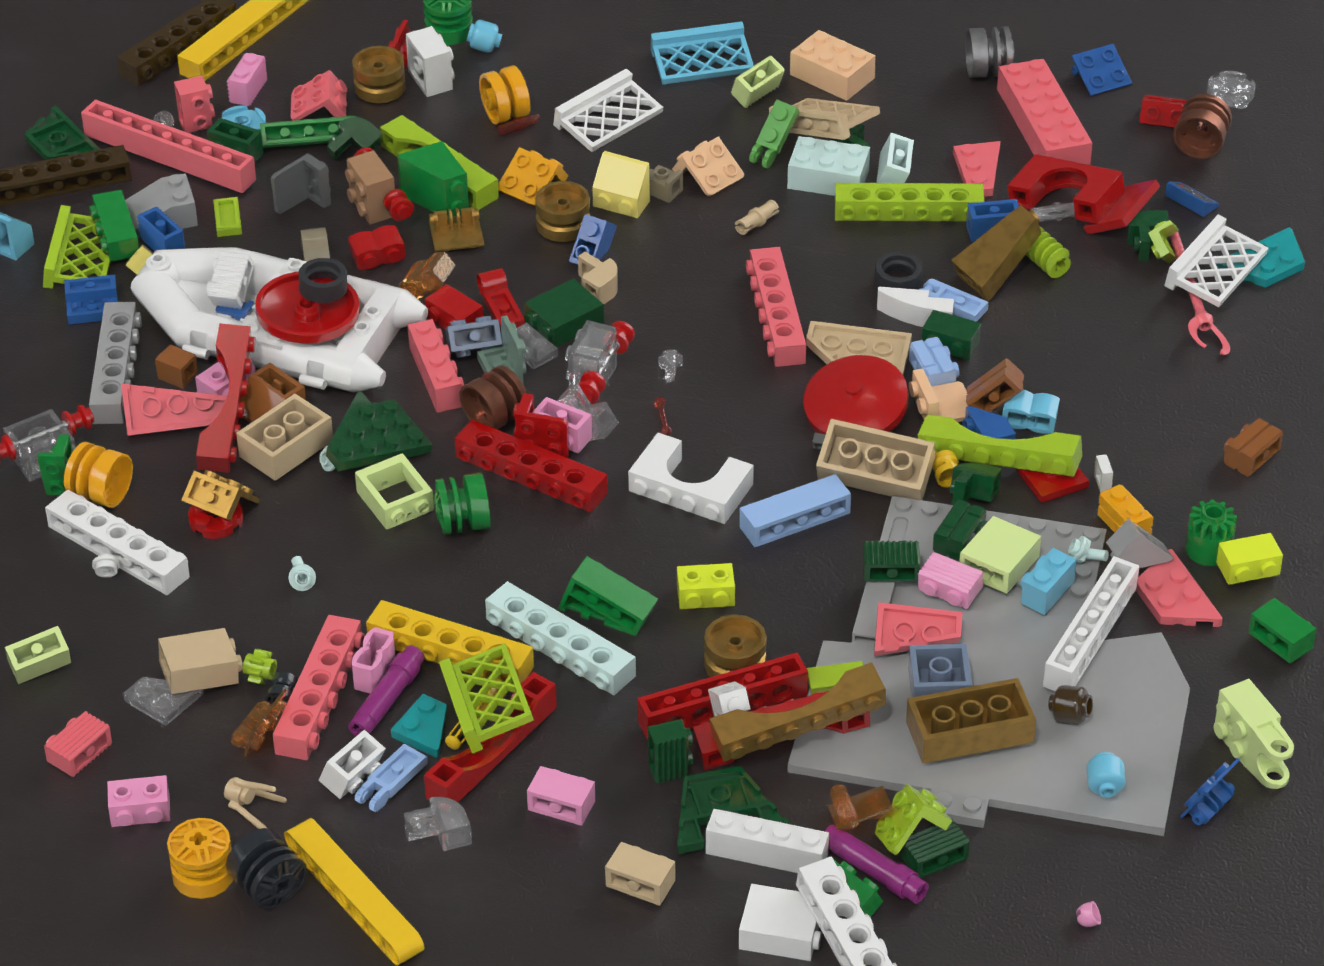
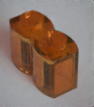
(427, 274)

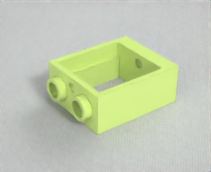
(387, 474)

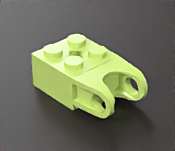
(1253, 732)

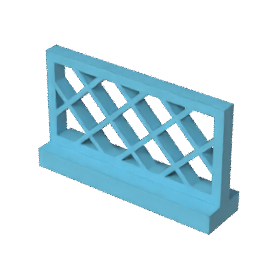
(699, 40)

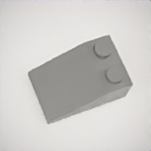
(171, 195)

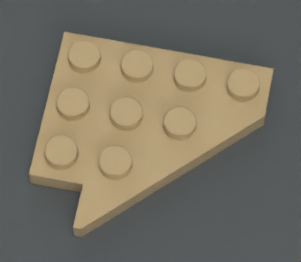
(838, 341)

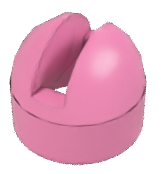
(1088, 914)

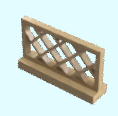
(829, 118)

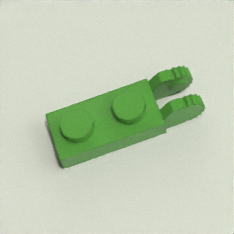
(774, 133)

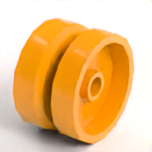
(504, 94)

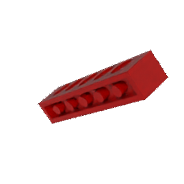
(531, 466)
(765, 685)

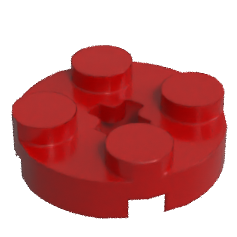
(213, 527)

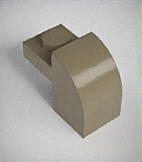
(314, 243)

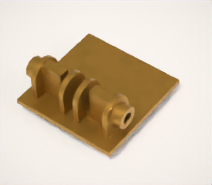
(456, 231)

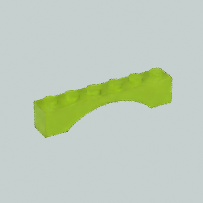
(404, 135)
(1048, 453)

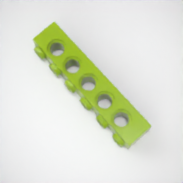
(905, 201)

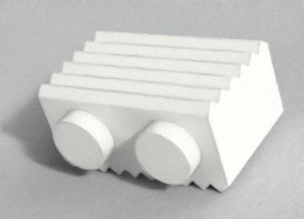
(230, 279)

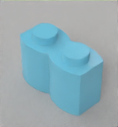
(1032, 411)

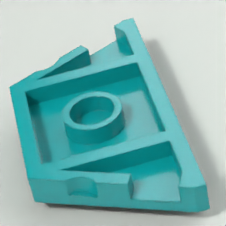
(1280, 262)

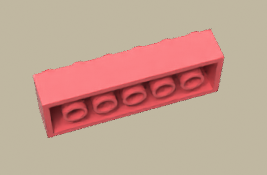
(1043, 112)

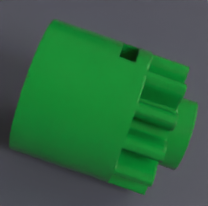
(1206, 529)

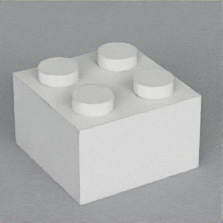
(430, 61)

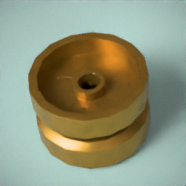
(379, 74)
(561, 210)
(733, 644)

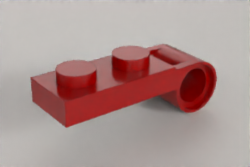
(497, 296)

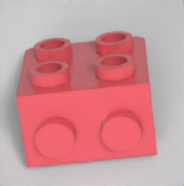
(319, 92)

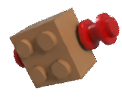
(374, 189)

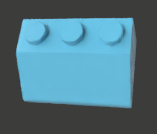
(15, 237)

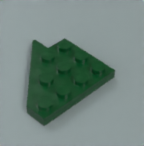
(374, 435)

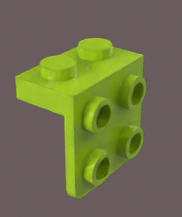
(908, 809)

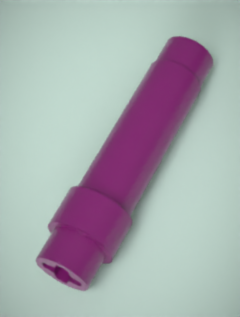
(398, 675)
(896, 877)

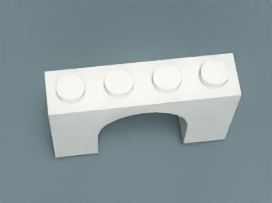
(710, 499)

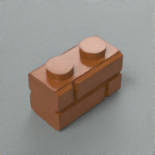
(995, 387)
(1252, 446)

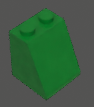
(433, 178)

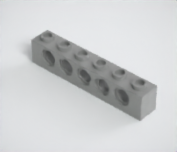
(114, 361)

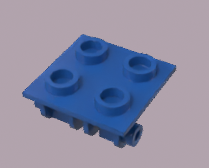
(1101, 69)
(1210, 796)

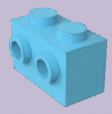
(1048, 581)

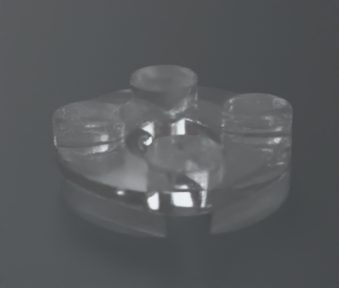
(1241, 92)

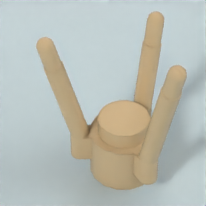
(243, 792)

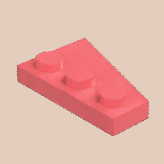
(978, 164)
(909, 625)

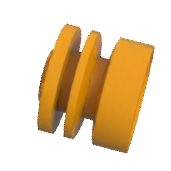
(98, 474)
(199, 857)

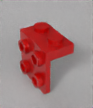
(540, 429)

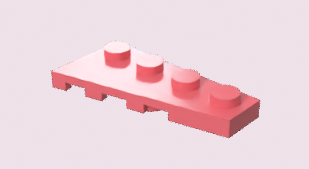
(167, 409)

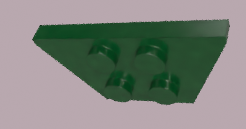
(58, 136)

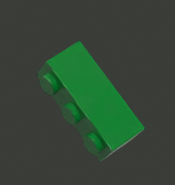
(114, 225)

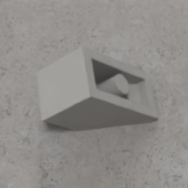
(1137, 546)

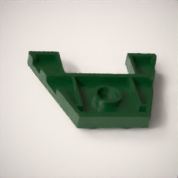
(722, 790)

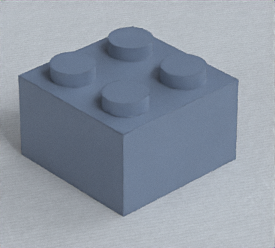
(938, 668)

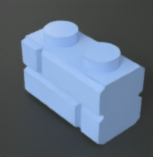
(934, 360)

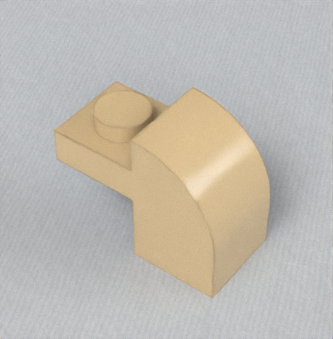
(598, 276)

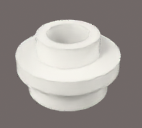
(106, 565)

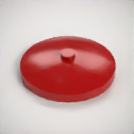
(297, 320)
(857, 391)

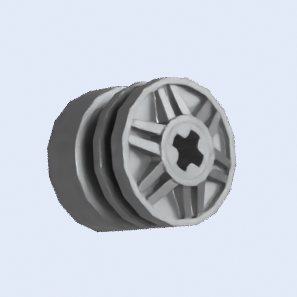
(987, 52)

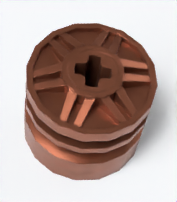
(1202, 126)
(492, 397)

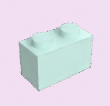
(895, 159)

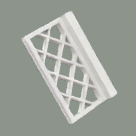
(596, 100)
(1200, 253)

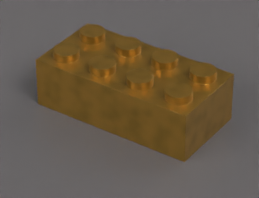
(970, 720)

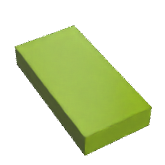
(227, 216)
(826, 677)

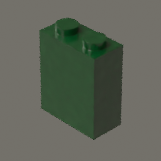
(563, 312)

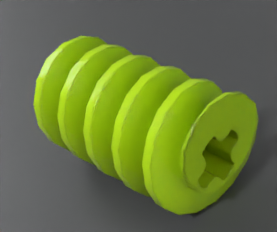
(1049, 255)

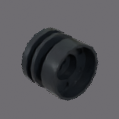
(266, 868)

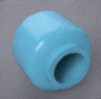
(484, 36)
(1106, 774)

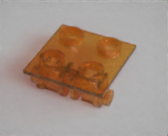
(261, 718)
(850, 811)

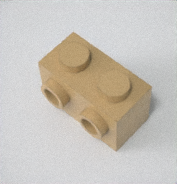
(640, 873)

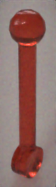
(660, 403)

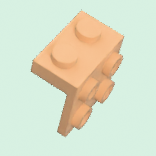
(710, 166)
(938, 400)

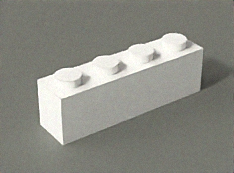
(764, 841)

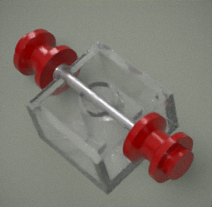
(594, 355)
(38, 435)

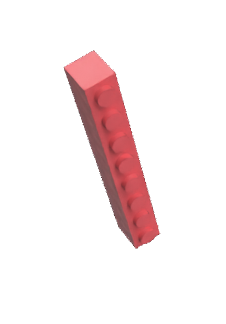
(169, 146)

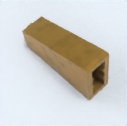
(997, 252)

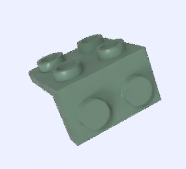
(508, 354)

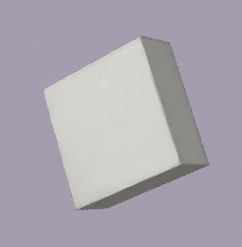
(1103, 473)

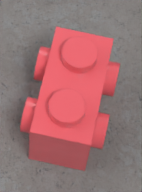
(193, 104)

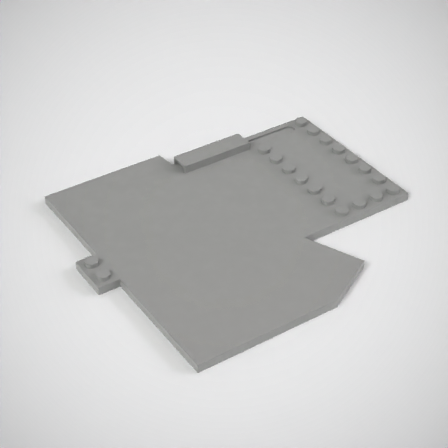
(1132, 680)

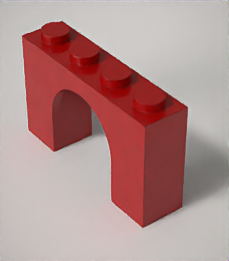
(1042, 174)

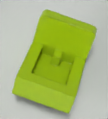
(1159, 237)

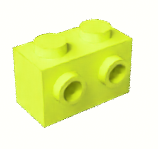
(1249, 558)
(705, 586)

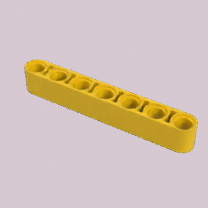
(354, 891)

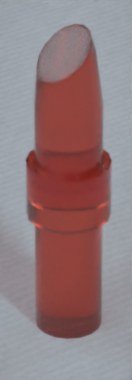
(518, 124)

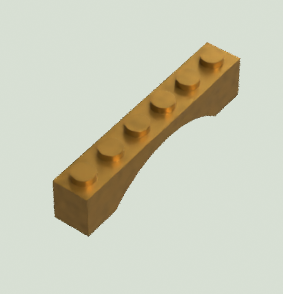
(745, 731)

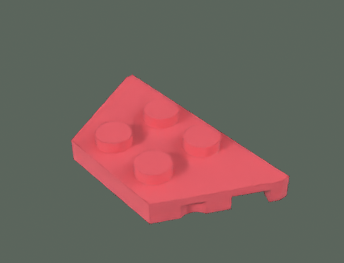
(1175, 595)

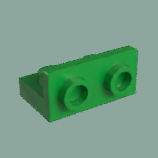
(53, 465)

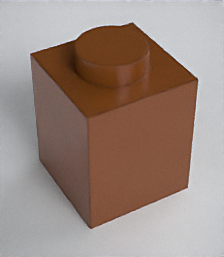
(176, 366)

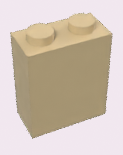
(199, 660)

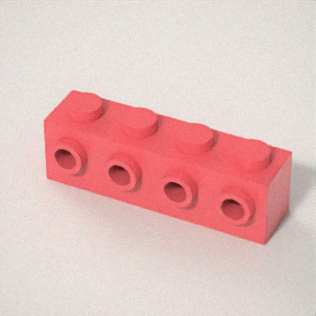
(435, 365)

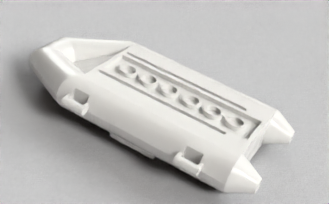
(175, 295)

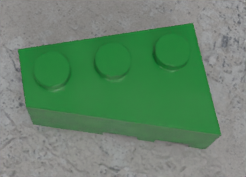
(608, 597)

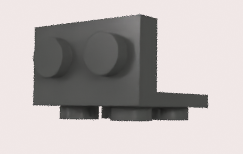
(301, 180)

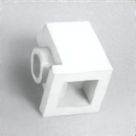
(728, 698)

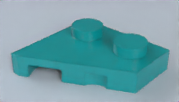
(422, 725)

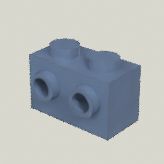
(481, 335)

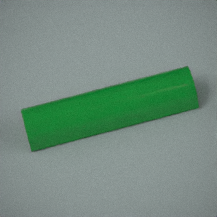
(299, 132)

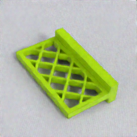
(62, 246)
(466, 708)

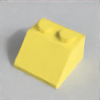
(621, 185)

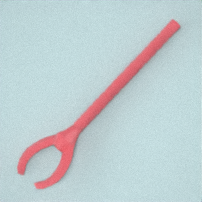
(1202, 319)

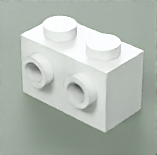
(352, 764)

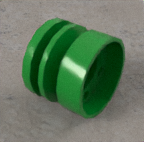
(449, 19)
(462, 503)

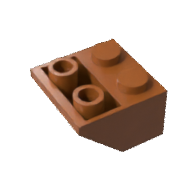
(268, 389)

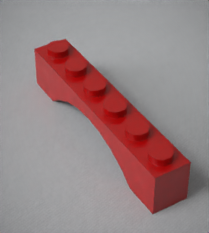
(217, 441)
(711, 757)
(460, 773)

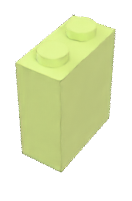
(1002, 553)

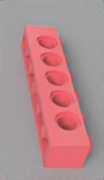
(776, 306)
(318, 688)

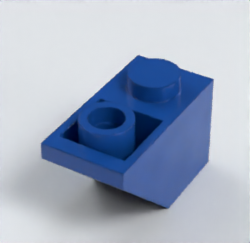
(593, 237)
(988, 424)

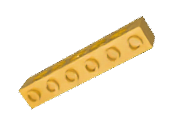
(446, 639)

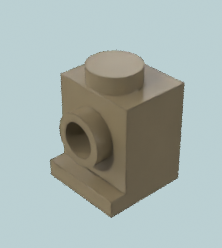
(665, 183)

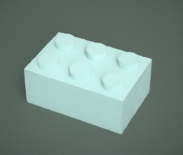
(822, 163)

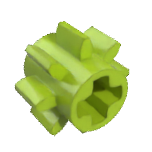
(259, 666)

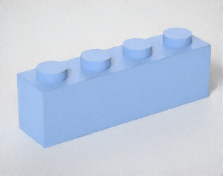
(795, 510)

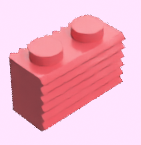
(78, 743)

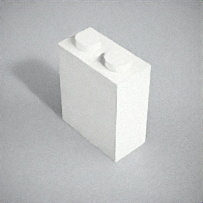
(778, 924)

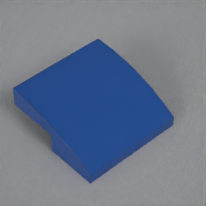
(87, 298)

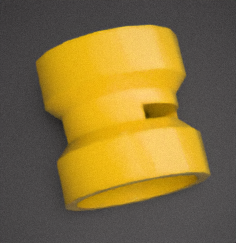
(943, 467)

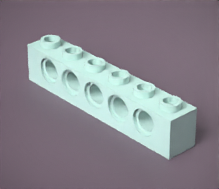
(560, 638)

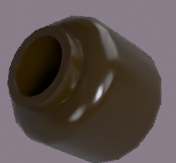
(1071, 704)

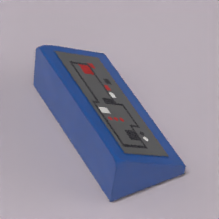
(1190, 198)

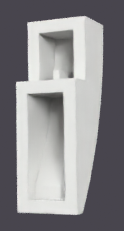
(911, 304)

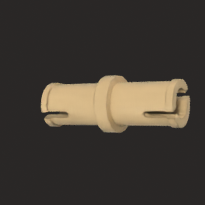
(756, 217)

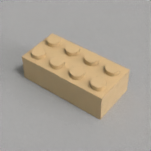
(876, 460)

